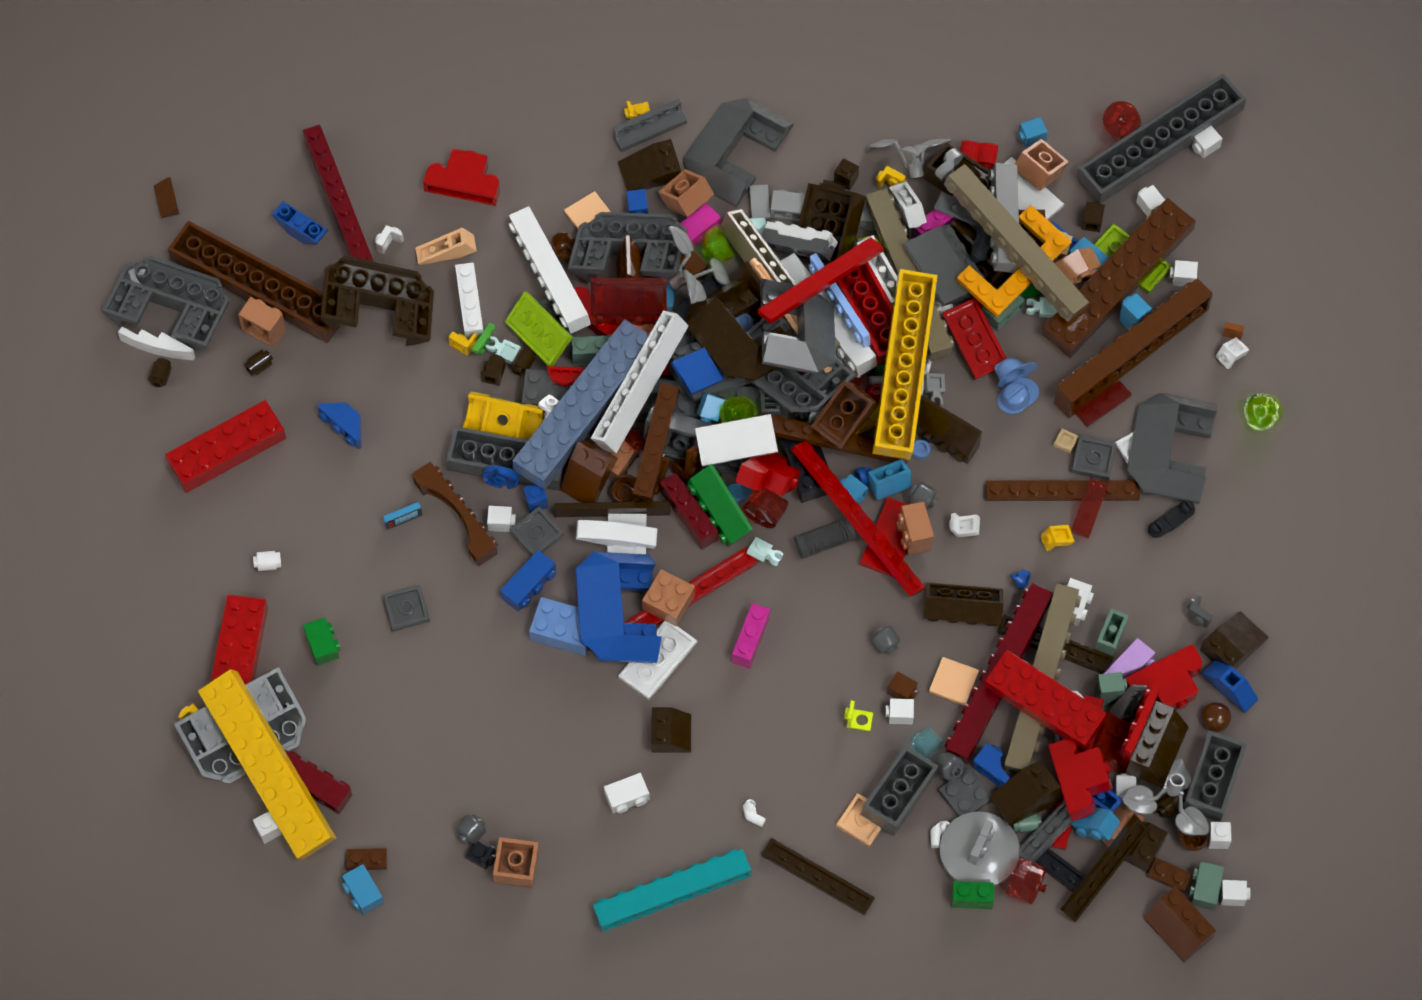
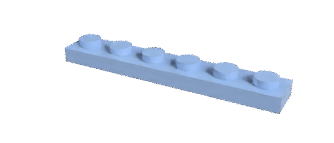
(842, 306)

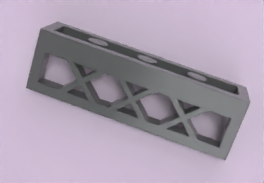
(649, 125)

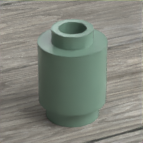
(1028, 825)

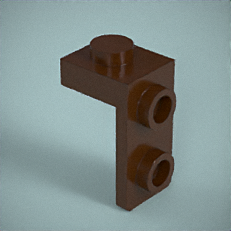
(691, 466)

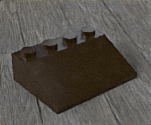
(835, 212)

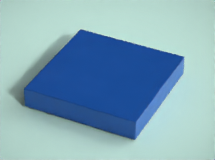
(697, 371)

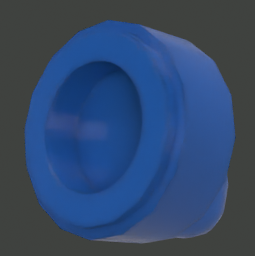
(861, 474)
(1022, 578)

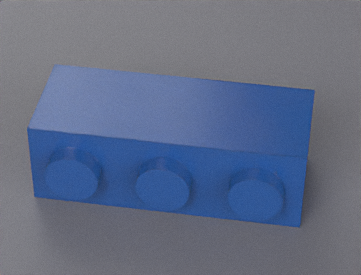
(528, 581)

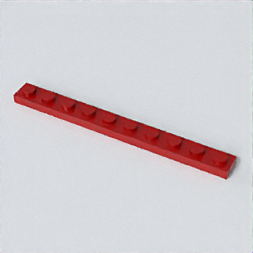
(858, 518)

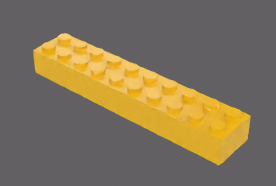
(905, 364)
(267, 764)

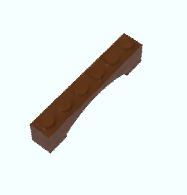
(655, 442)
(430, 481)

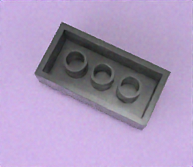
(1215, 775)
(899, 790)

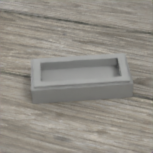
(759, 201)

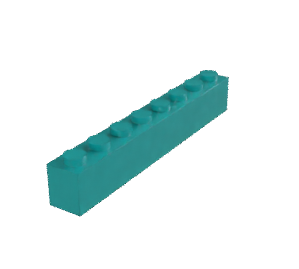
(671, 890)

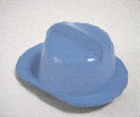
(1013, 369)
(1018, 396)

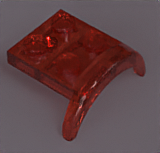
(1111, 739)

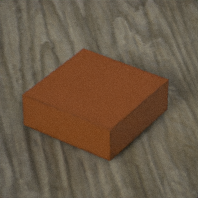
(1233, 330)

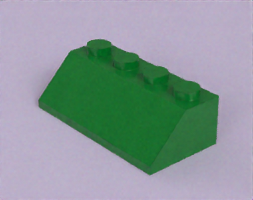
(719, 505)

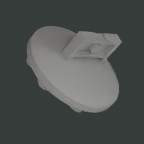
(979, 848)

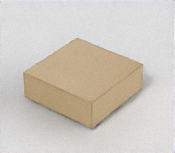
(1066, 441)

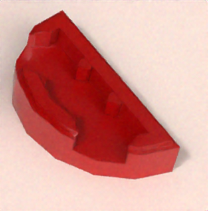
(564, 375)

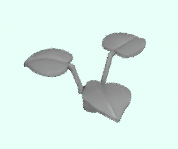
(915, 164)
(695, 288)
(1141, 801)

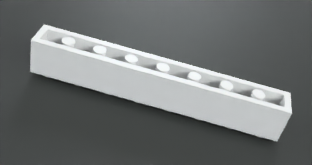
(549, 270)
(856, 356)
(639, 381)

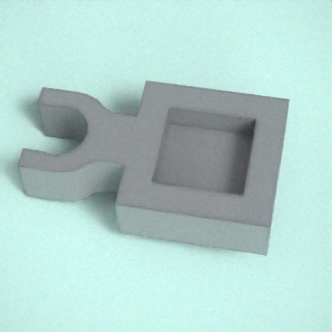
(935, 386)

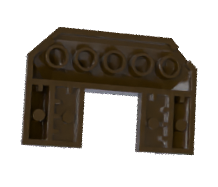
(379, 285)
(724, 339)

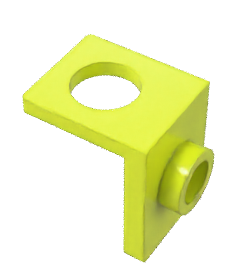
(851, 715)

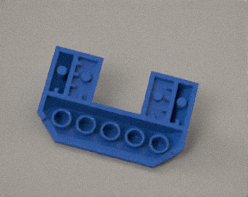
(600, 607)

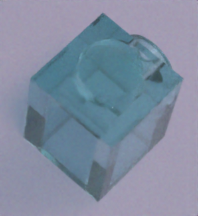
(926, 742)

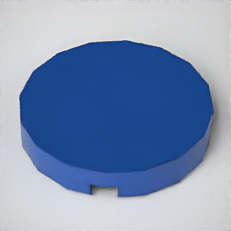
(499, 476)

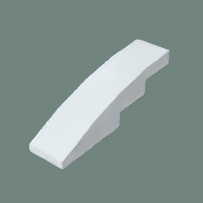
(161, 346)
(616, 533)

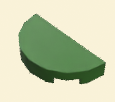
(479, 347)

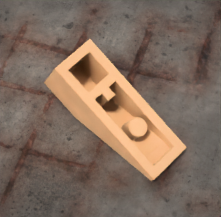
(447, 247)

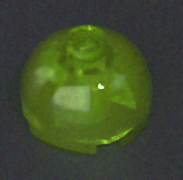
(716, 245)
(737, 409)
(1263, 411)

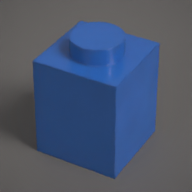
(637, 201)
(535, 497)

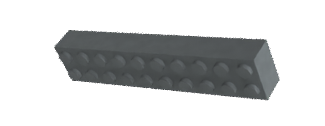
(1160, 138)

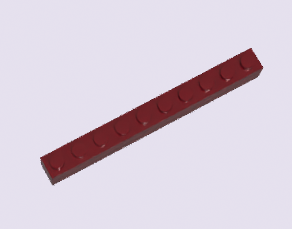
(336, 193)
(984, 702)

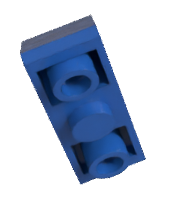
(298, 224)
(343, 420)
(1231, 684)

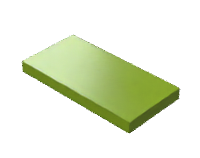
(1113, 239)
(538, 329)

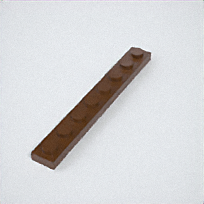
(803, 431)
(1058, 490)

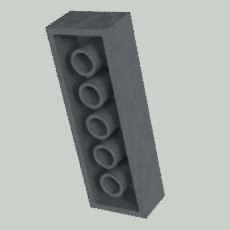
(683, 436)
(475, 449)

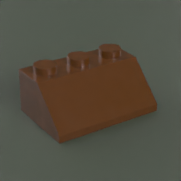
(629, 260)
(1180, 924)

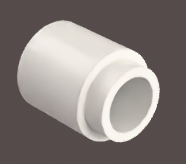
(267, 560)

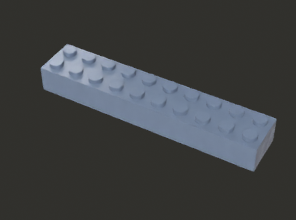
(580, 407)

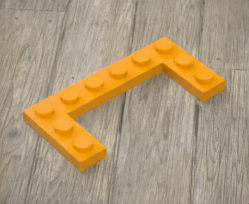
(999, 300)

